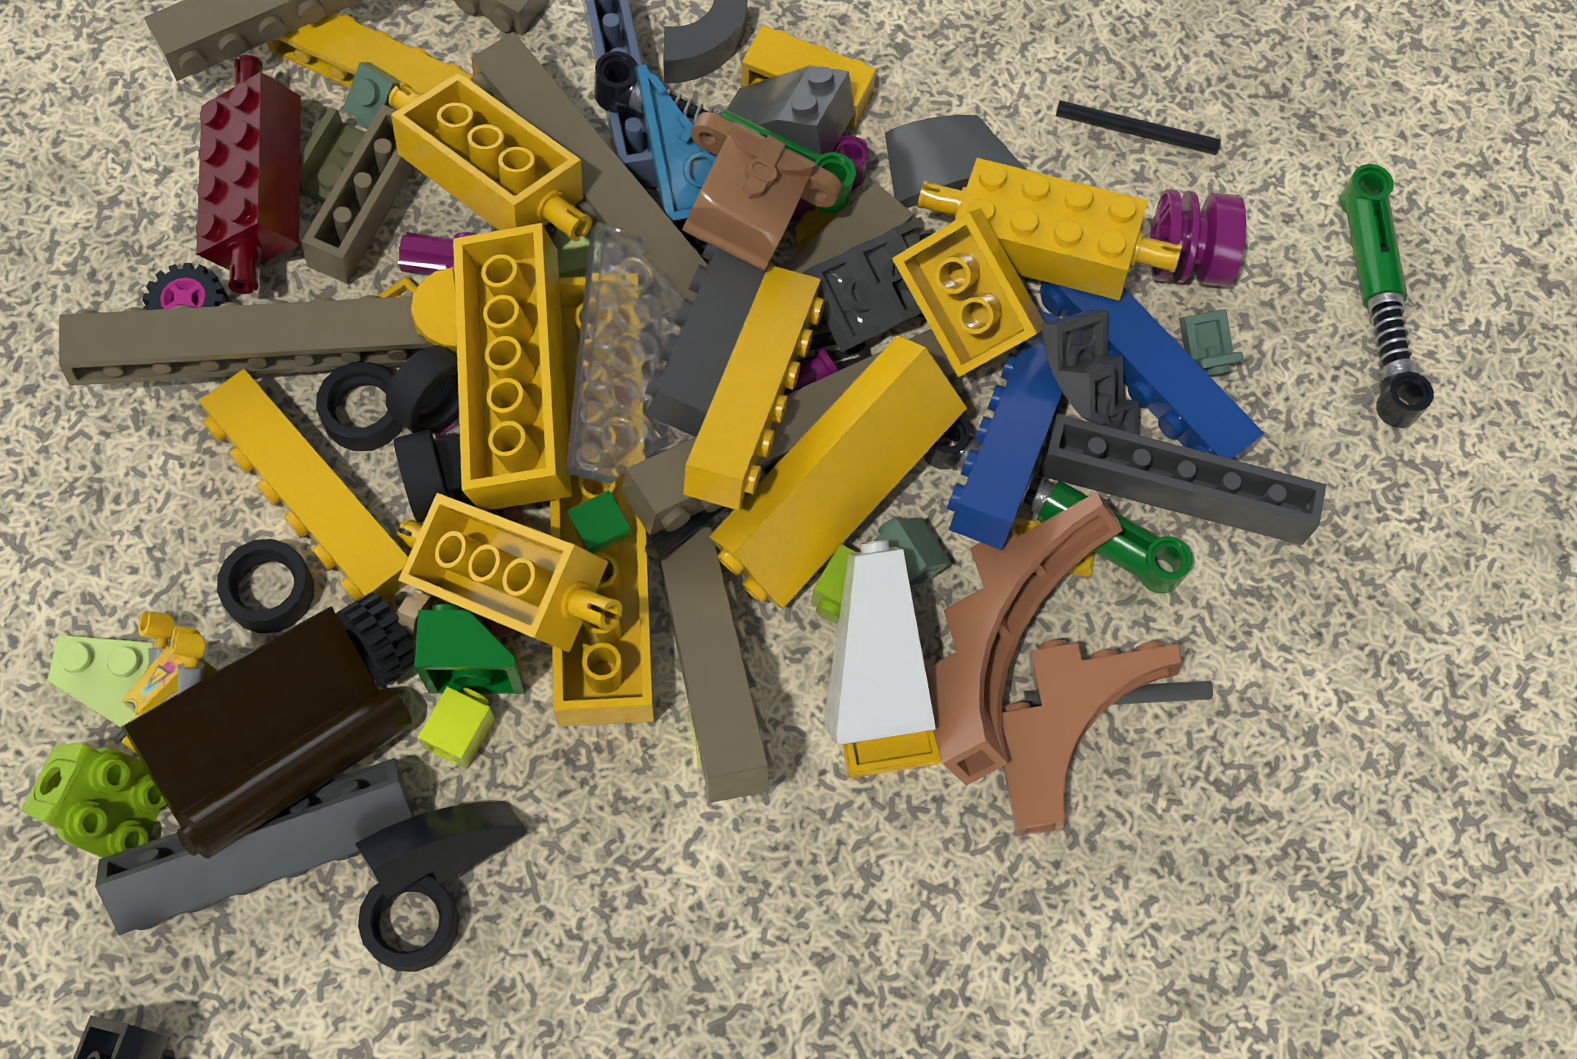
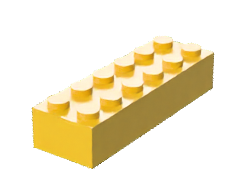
(510, 368)

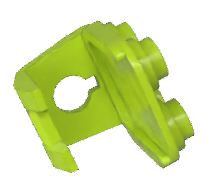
(95, 798)

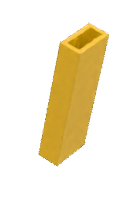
(838, 472)

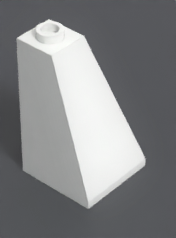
(877, 660)

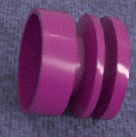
(1209, 238)

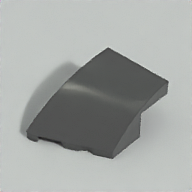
(941, 153)
(865, 287)
(1087, 373)

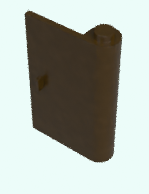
(264, 732)

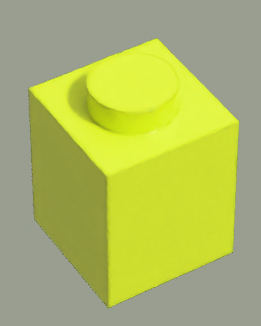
(457, 726)

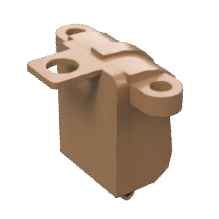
(752, 189)

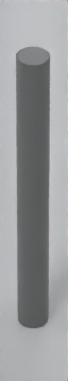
(1154, 693)

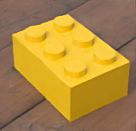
(969, 292)

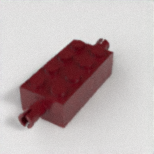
(249, 174)

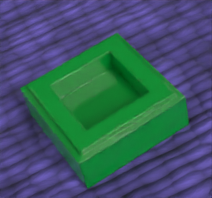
(599, 522)

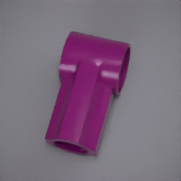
(427, 253)

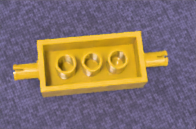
(488, 156)
(1057, 226)
(506, 572)

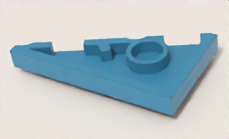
(677, 159)

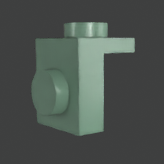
(368, 92)
(1209, 341)

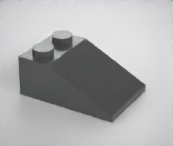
(802, 105)

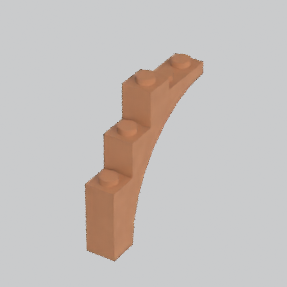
(988, 625)

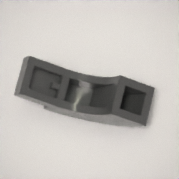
(705, 44)

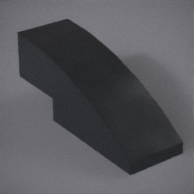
(438, 843)

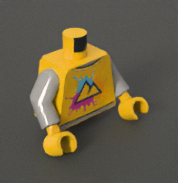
(171, 665)

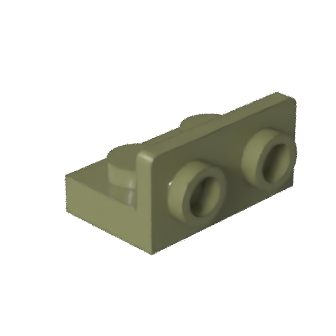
(326, 154)

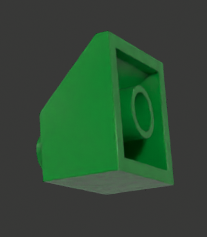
(462, 654)

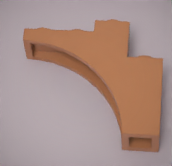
(1070, 700)

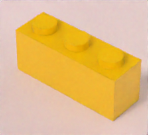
(778, 53)

